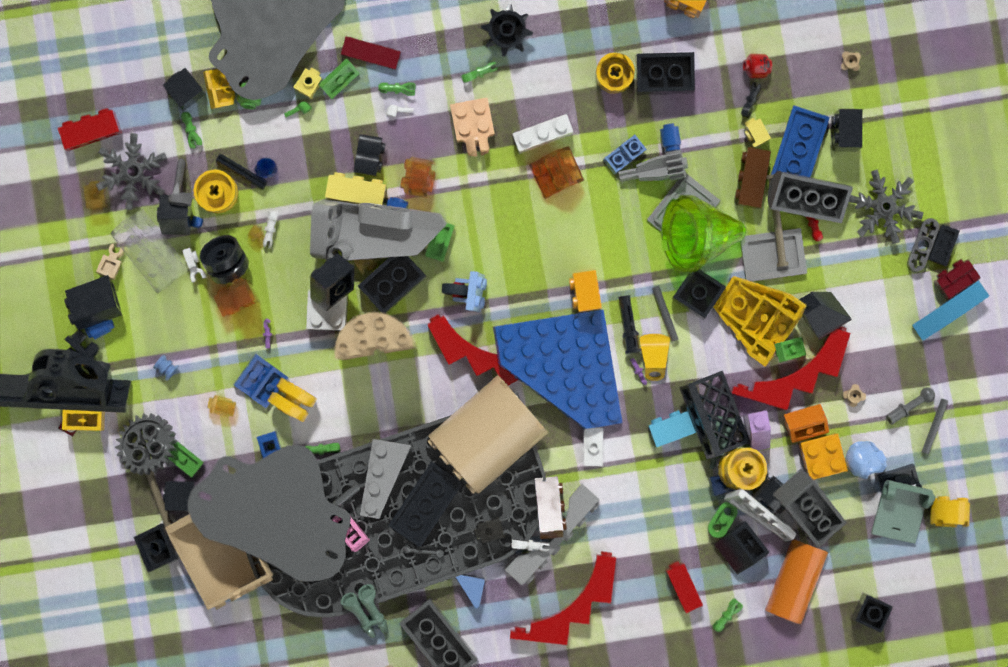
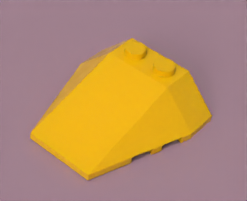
(759, 316)

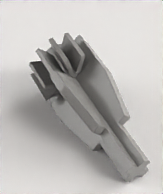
(659, 168)

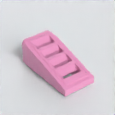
(349, 541)

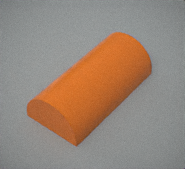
(796, 581)

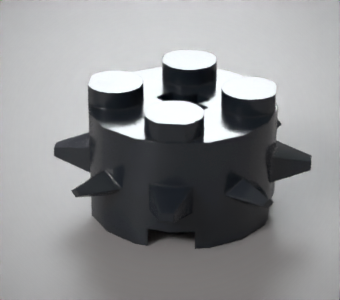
(508, 19)

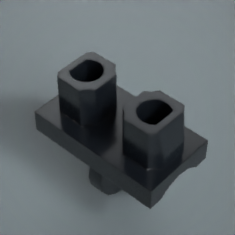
(76, 340)

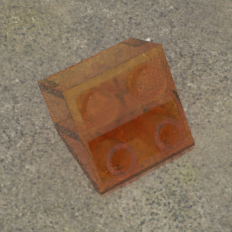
(556, 172)

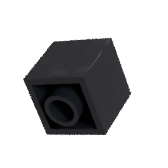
(184, 89)
(173, 218)
(177, 494)
(872, 612)

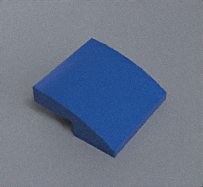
(259, 380)

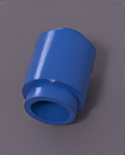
(670, 137)
(100, 329)

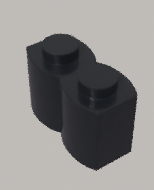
(368, 155)

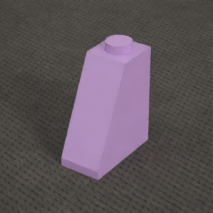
(758, 429)

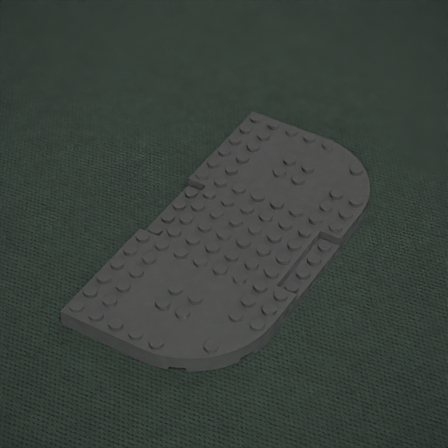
(383, 558)

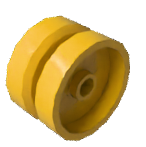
(205, 186)
(291, 401)
(742, 468)

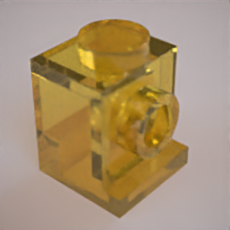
(91, 202)
(369, 264)

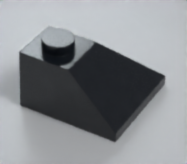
(823, 313)

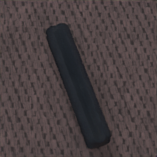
(241, 171)

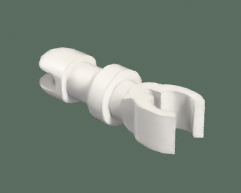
(271, 221)
(530, 545)

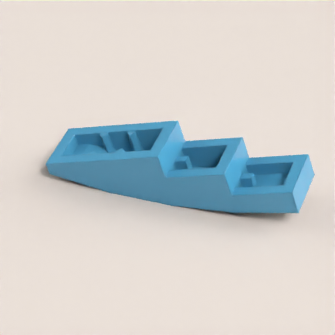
(950, 310)

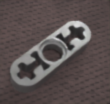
(933, 233)

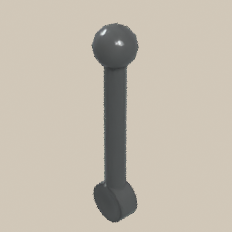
(439, 553)

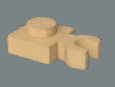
(110, 264)

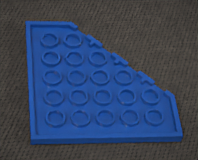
(565, 364)

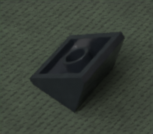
(155, 548)

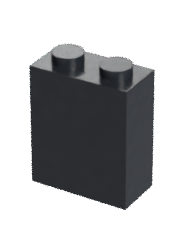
(92, 303)

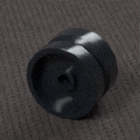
(224, 259)

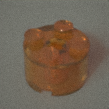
(418, 177)

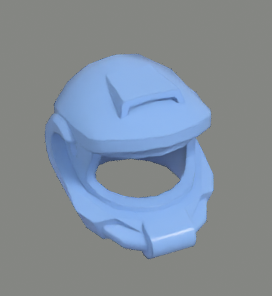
(864, 459)

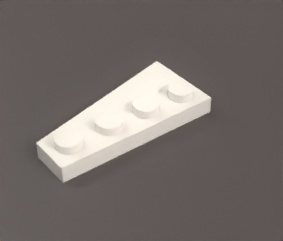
(760, 514)

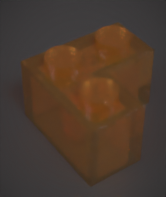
(236, 298)

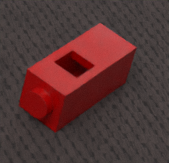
(684, 586)

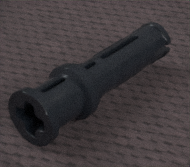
(630, 333)

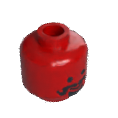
(757, 65)

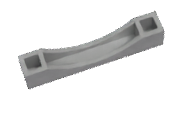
(526, 564)

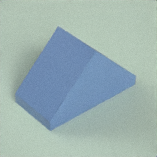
(473, 587)

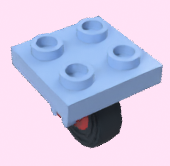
(473, 292)

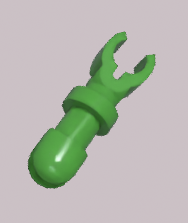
(479, 72)
(405, 88)
(190, 130)
(328, 448)
(719, 624)

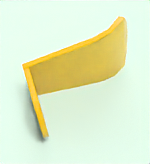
(654, 354)

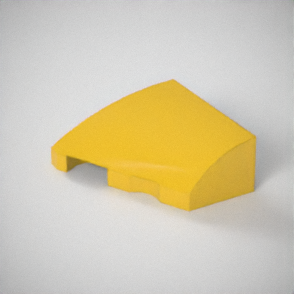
(218, 89)

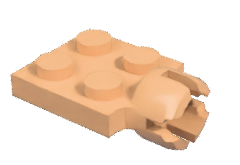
(473, 124)

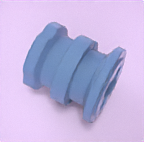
(165, 367)

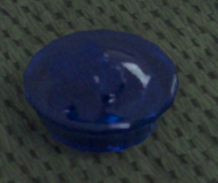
(266, 168)

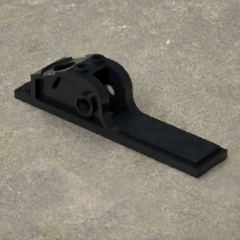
(70, 384)

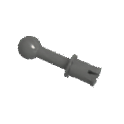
(926, 395)

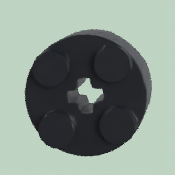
(765, 493)

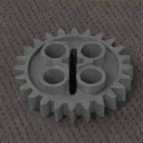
(130, 451)

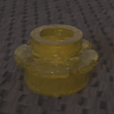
(255, 233)

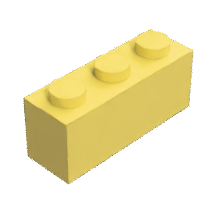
(355, 189)

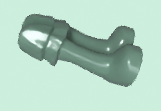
(366, 596)

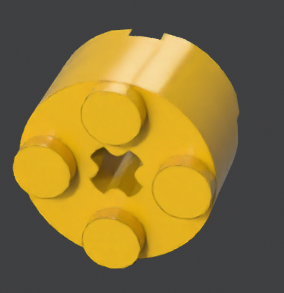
(620, 63)
(950, 512)

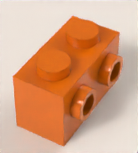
(806, 423)

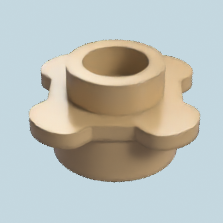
(850, 56)
(849, 395)

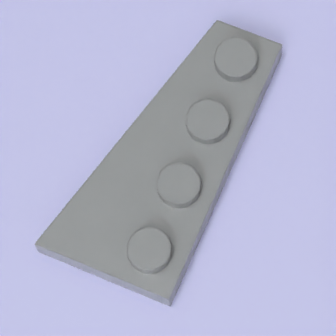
(383, 469)

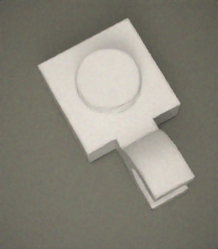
(191, 259)

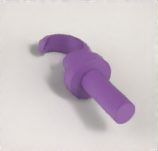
(267, 334)
(638, 371)

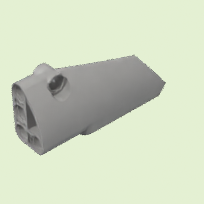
(370, 230)

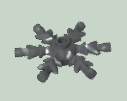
(138, 168)
(880, 212)

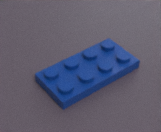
(801, 142)

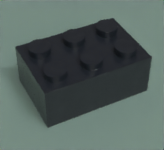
(665, 73)
(392, 282)

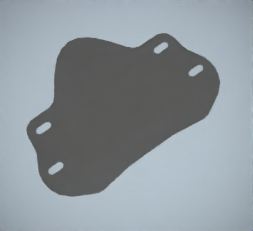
(267, 40)
(274, 512)

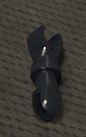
(751, 100)

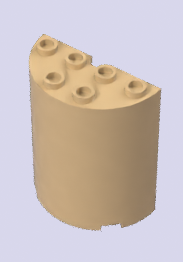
(372, 332)
(487, 435)
(215, 568)

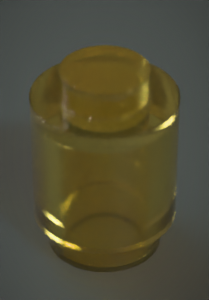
(221, 406)

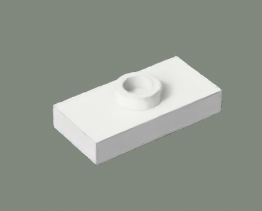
(593, 447)

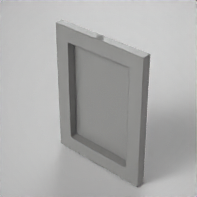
(683, 186)
(761, 255)

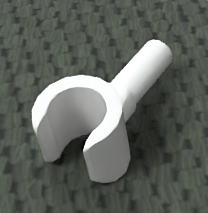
(392, 110)

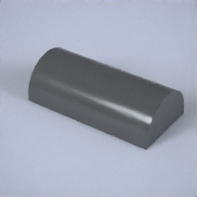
(808, 196)

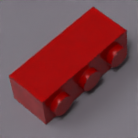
(89, 129)

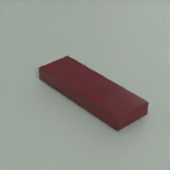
(370, 53)

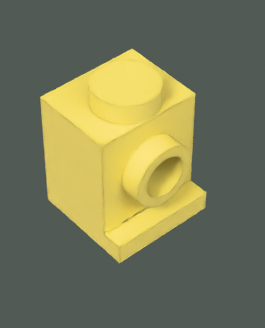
(308, 89)
(756, 132)

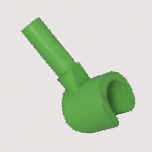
(303, 106)

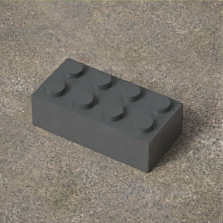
(809, 508)
(437, 637)

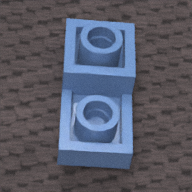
(624, 154)

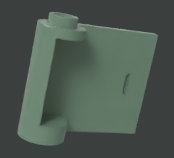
(901, 511)

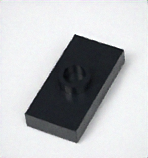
(943, 245)

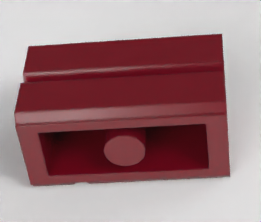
(956, 279)

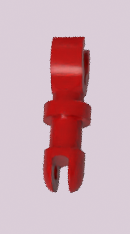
(816, 233)

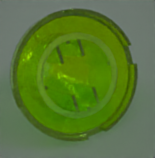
(697, 232)

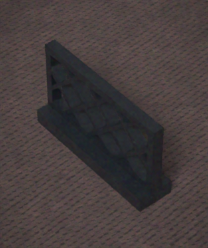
(700, 416)

